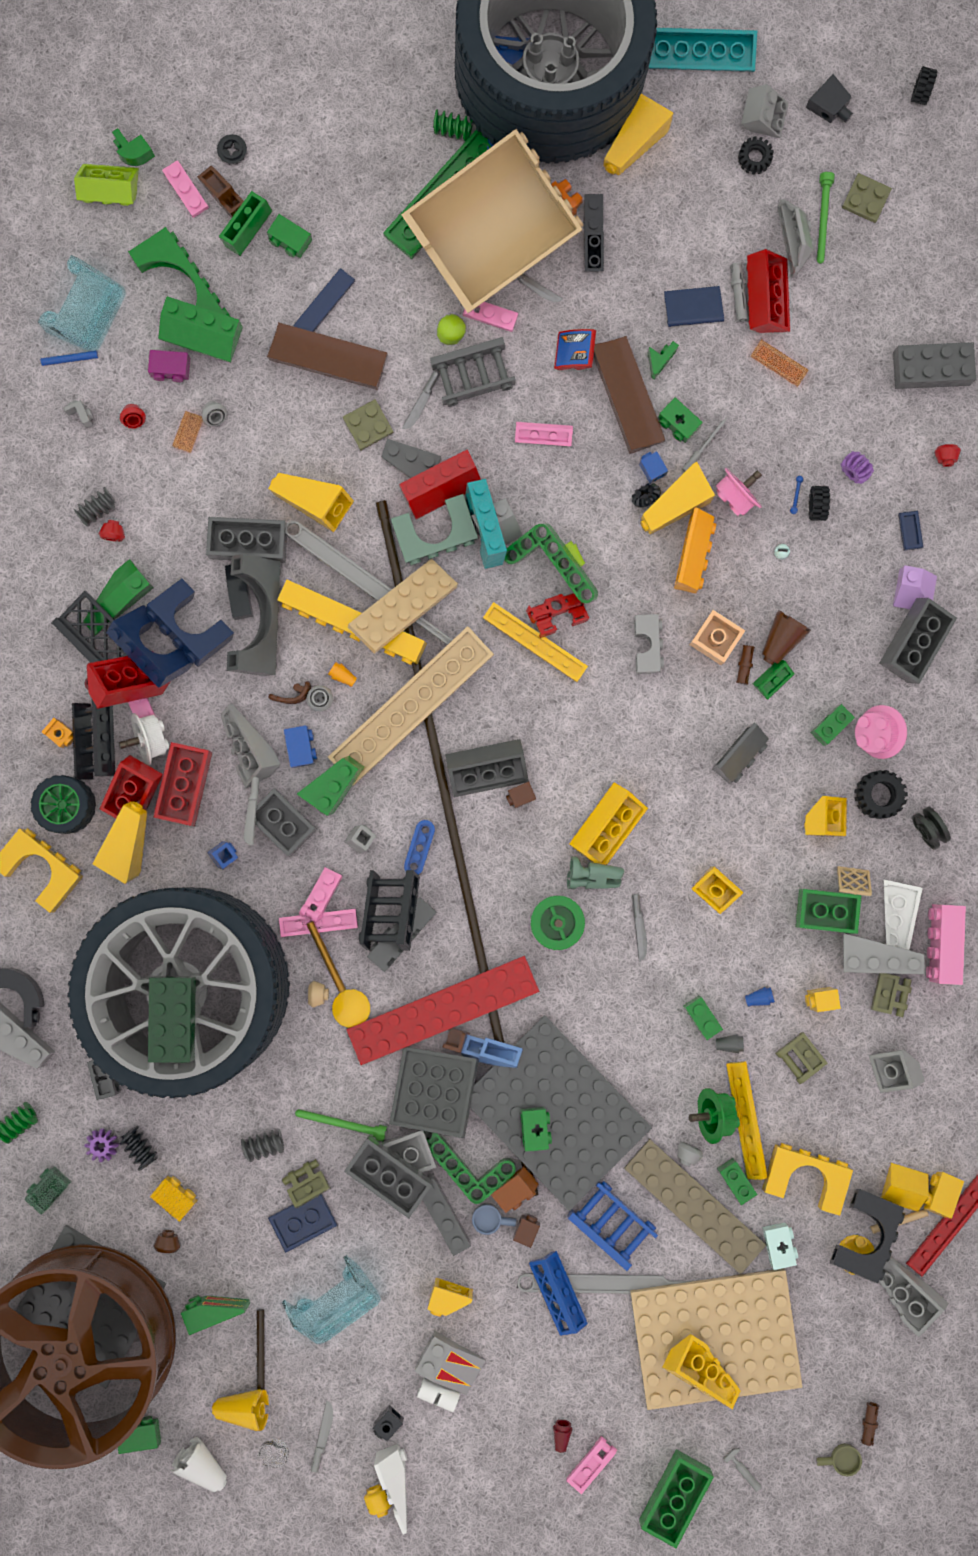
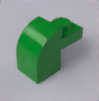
(133, 153)

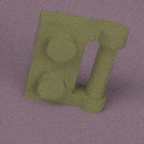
(806, 1053)

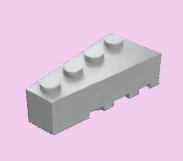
(870, 956)

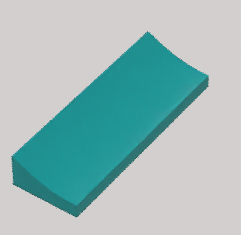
(704, 49)

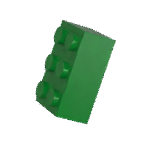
(828, 911)

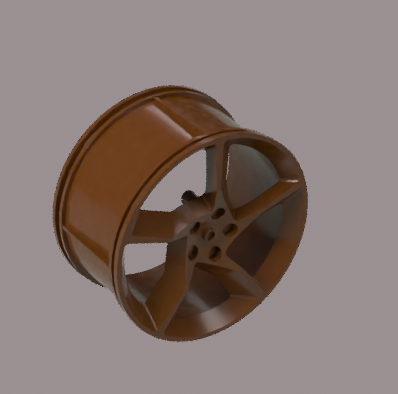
(66, 1359)

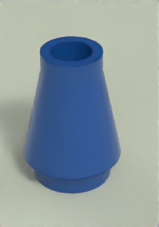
(760, 997)

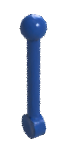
(794, 510)

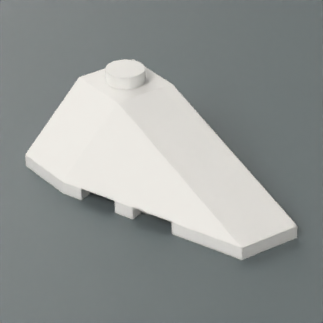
(392, 1476)

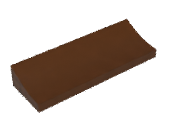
(327, 356)
(627, 394)

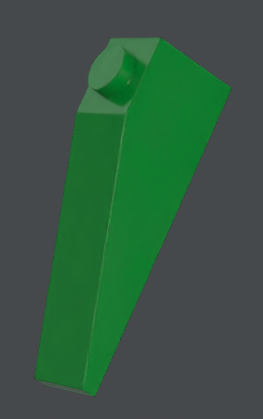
(120, 593)

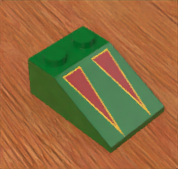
(211, 1310)

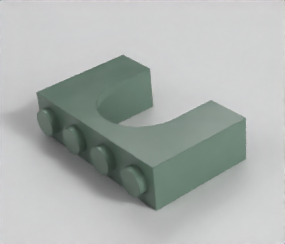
(461, 533)

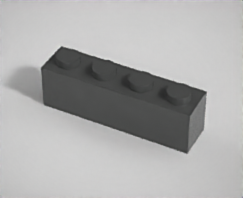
(446, 1218)

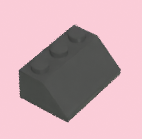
(741, 754)

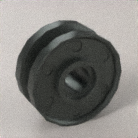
(931, 828)

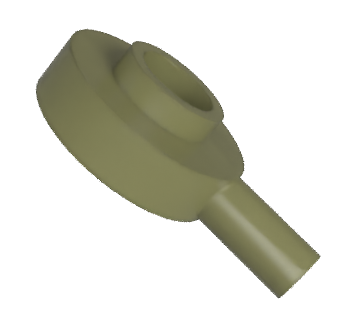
(844, 1459)

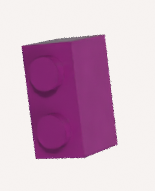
(169, 365)

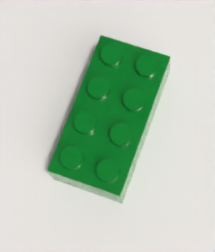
(676, 1498)

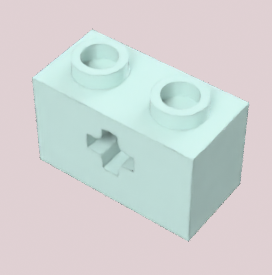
(773, 1236)

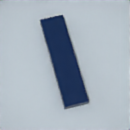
(325, 301)

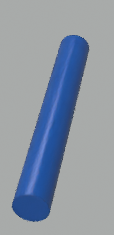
(69, 358)

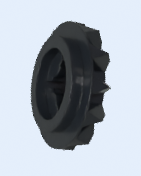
(226, 143)
(643, 499)

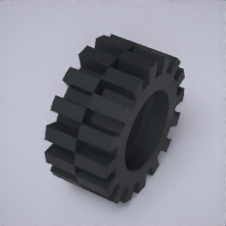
(924, 85)
(761, 146)
(819, 503)

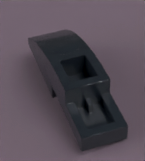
(593, 233)

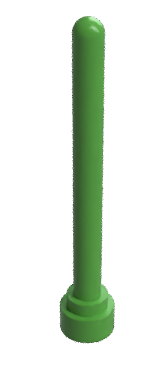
(826, 180)
(378, 1131)

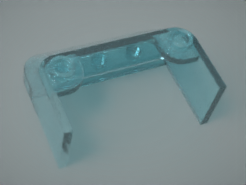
(336, 1308)

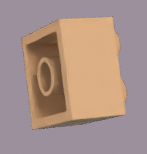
(717, 637)

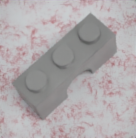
(649, 627)

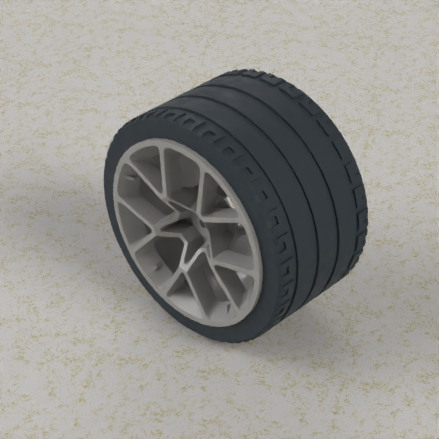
(99, 990)

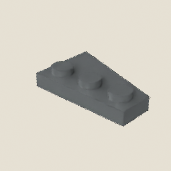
(409, 459)

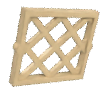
(867, 892)

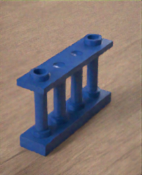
(593, 1231)

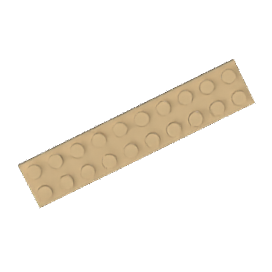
(414, 701)

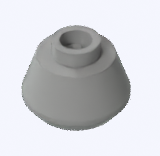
(213, 413)
(318, 692)
(688, 1154)

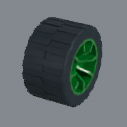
(63, 804)

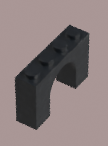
(888, 1218)

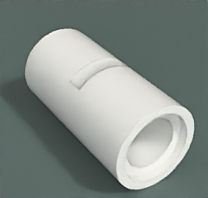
(438, 1395)

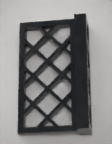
(77, 639)

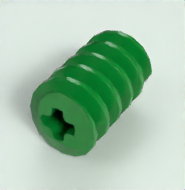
(452, 126)
(17, 1124)

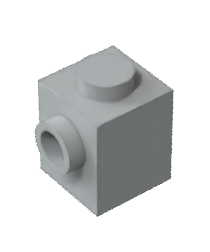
(360, 838)

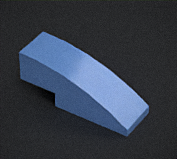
(492, 1052)

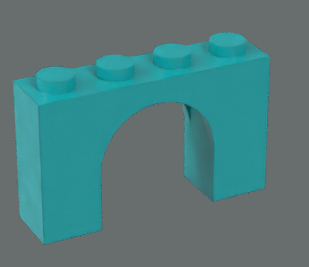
(481, 504)

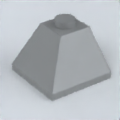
(896, 1071)

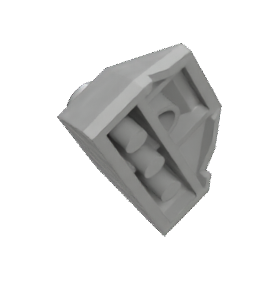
(796, 235)

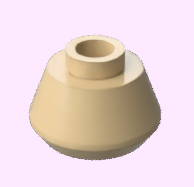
(317, 994)

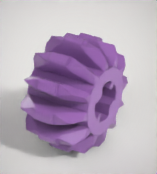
(857, 467)
(104, 1152)

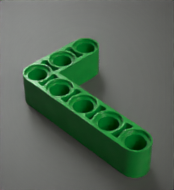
(556, 558)
(462, 1168)

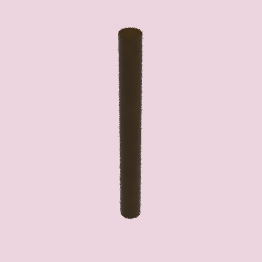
(260, 1350)

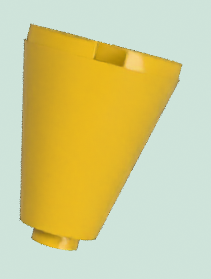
(243, 1409)

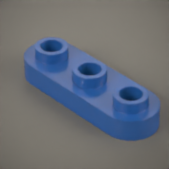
(419, 838)

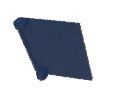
(694, 306)

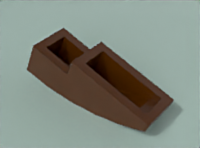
(221, 190)

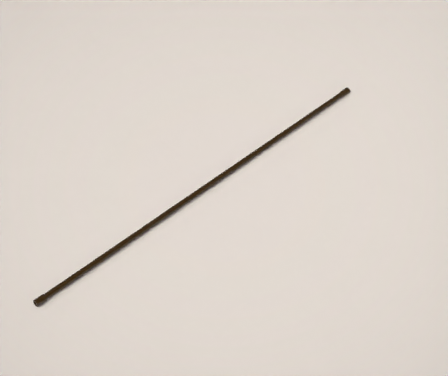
(384, 517)

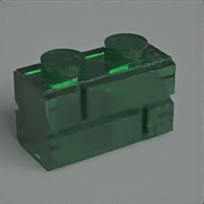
(47, 1190)

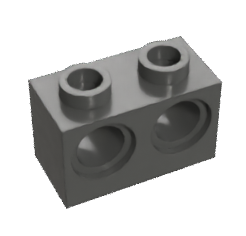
(102, 1084)

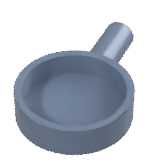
(488, 1219)

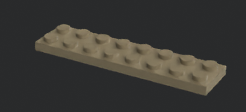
(695, 1206)

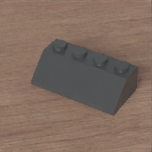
(487, 768)

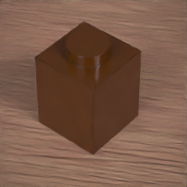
(521, 795)
(526, 1230)

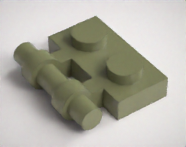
(886, 992)
(309, 1188)

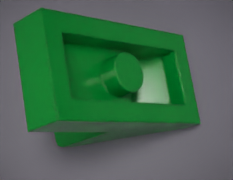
(657, 361)

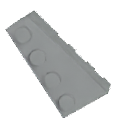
(22, 1041)

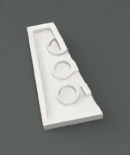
(900, 912)

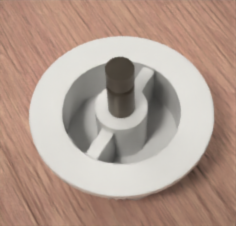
(148, 737)

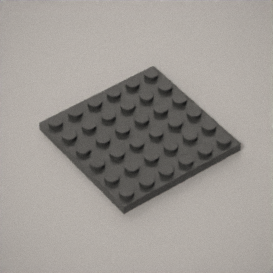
(52, 1302)

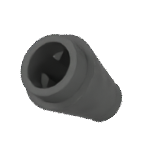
(730, 1044)

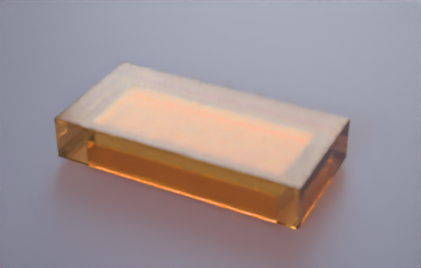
(187, 432)

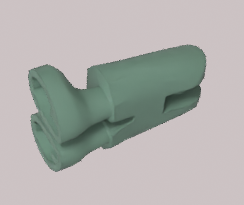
(594, 876)

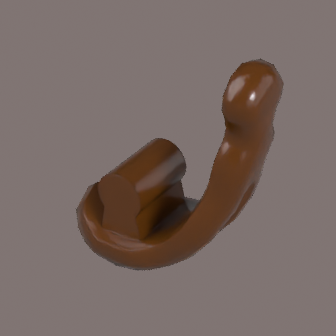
(299, 689)

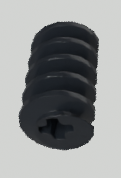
(138, 1148)

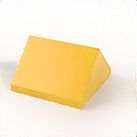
(717, 890)
(906, 1187)

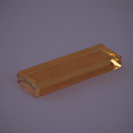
(779, 363)

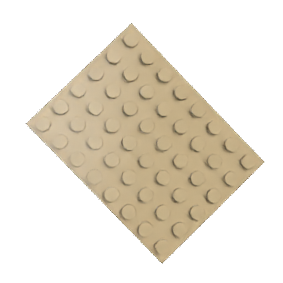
(738, 1317)

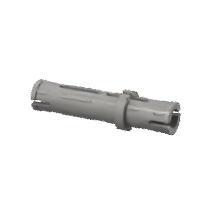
(738, 284)

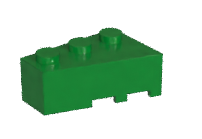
(332, 786)

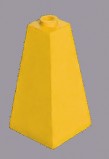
(638, 134)
(316, 499)
(679, 500)
(124, 844)

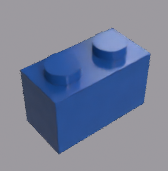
(299, 746)

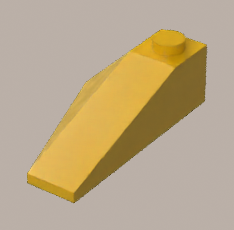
(697, 1366)

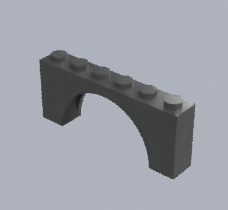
(263, 578)

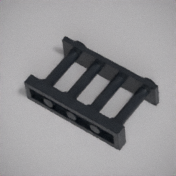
(103, 741)
(404, 919)

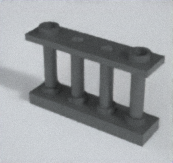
(476, 353)

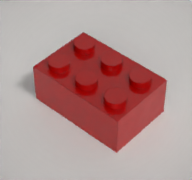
(131, 783)

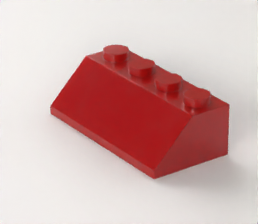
(768, 292)
(441, 482)
(119, 682)

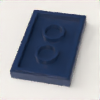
(302, 1224)

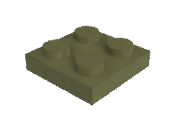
(866, 198)
(368, 424)

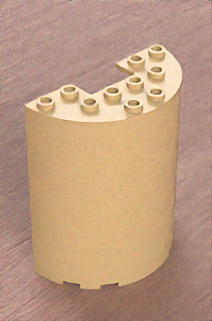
(492, 221)

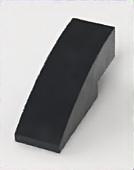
(238, 596)

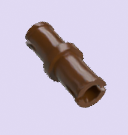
(745, 664)
(870, 1423)

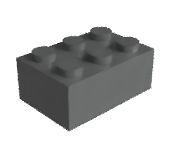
(283, 822)

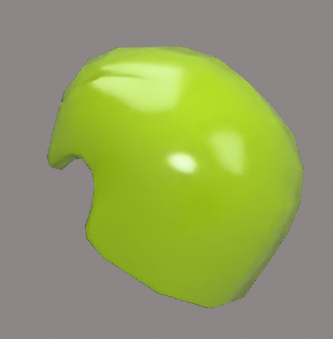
(451, 329)

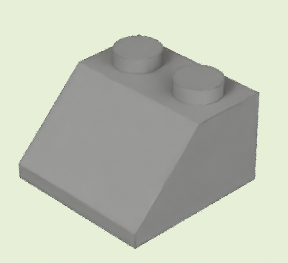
(506, 519)

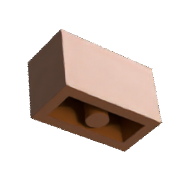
(515, 1190)

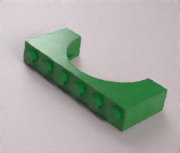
(163, 251)

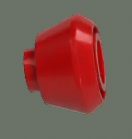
(132, 416)
(947, 454)
(112, 531)

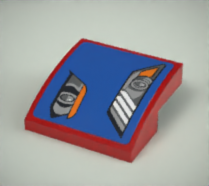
(575, 349)

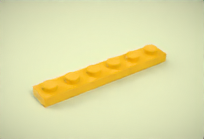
(530, 639)
(748, 1126)

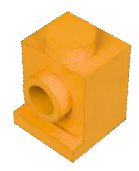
(53, 727)

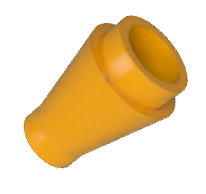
(342, 674)

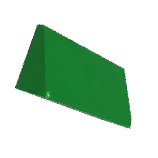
(773, 679)

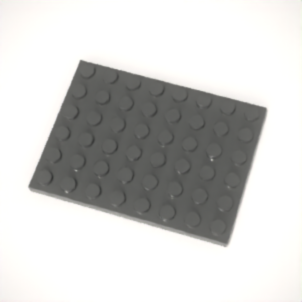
(588, 1116)

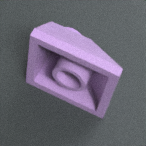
(913, 584)

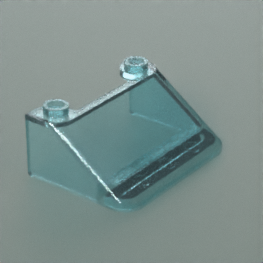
(87, 308)

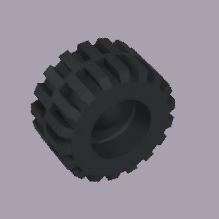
(896, 789)

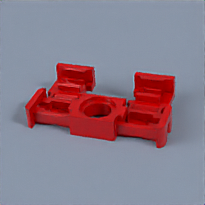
(544, 613)

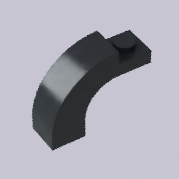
(27, 989)

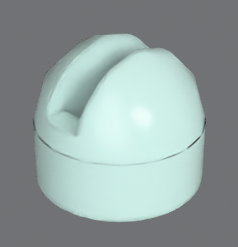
(782, 555)

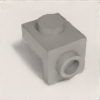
(84, 414)

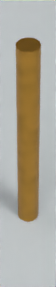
(326, 957)

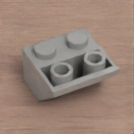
(764, 111)

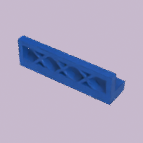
(561, 1293)

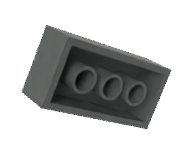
(934, 365)
(246, 536)
(918, 640)
(388, 1176)

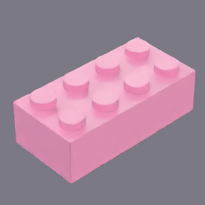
(946, 944)

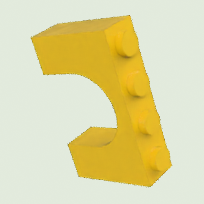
(63, 876)
(786, 1161)

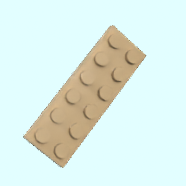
(402, 606)

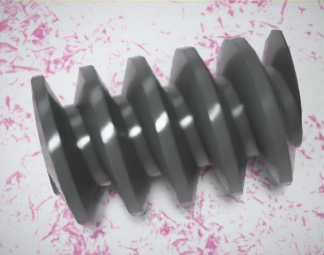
(95, 507)
(262, 1146)

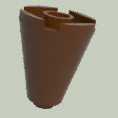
(783, 637)

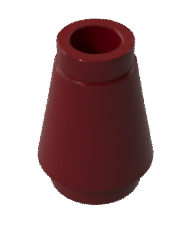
(562, 1434)

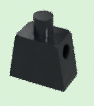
(831, 101)

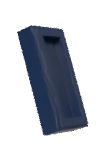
(910, 530)

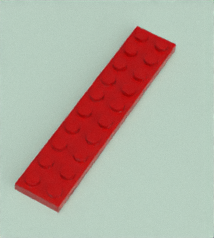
(443, 1010)

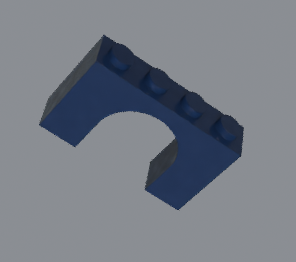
(195, 646)
(158, 667)

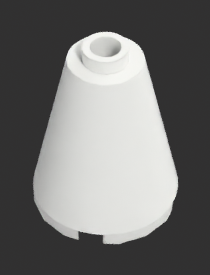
(199, 1466)

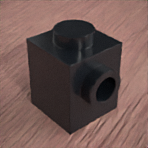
(387, 1423)

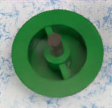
(557, 922)
(715, 1115)

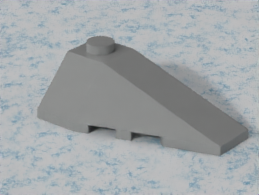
(253, 752)
(913, 1298)

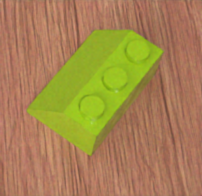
(106, 184)

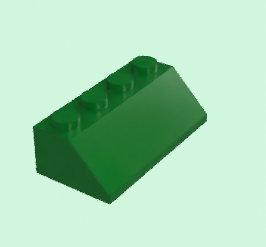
(199, 329)

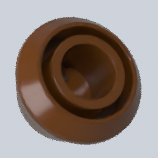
(167, 1242)

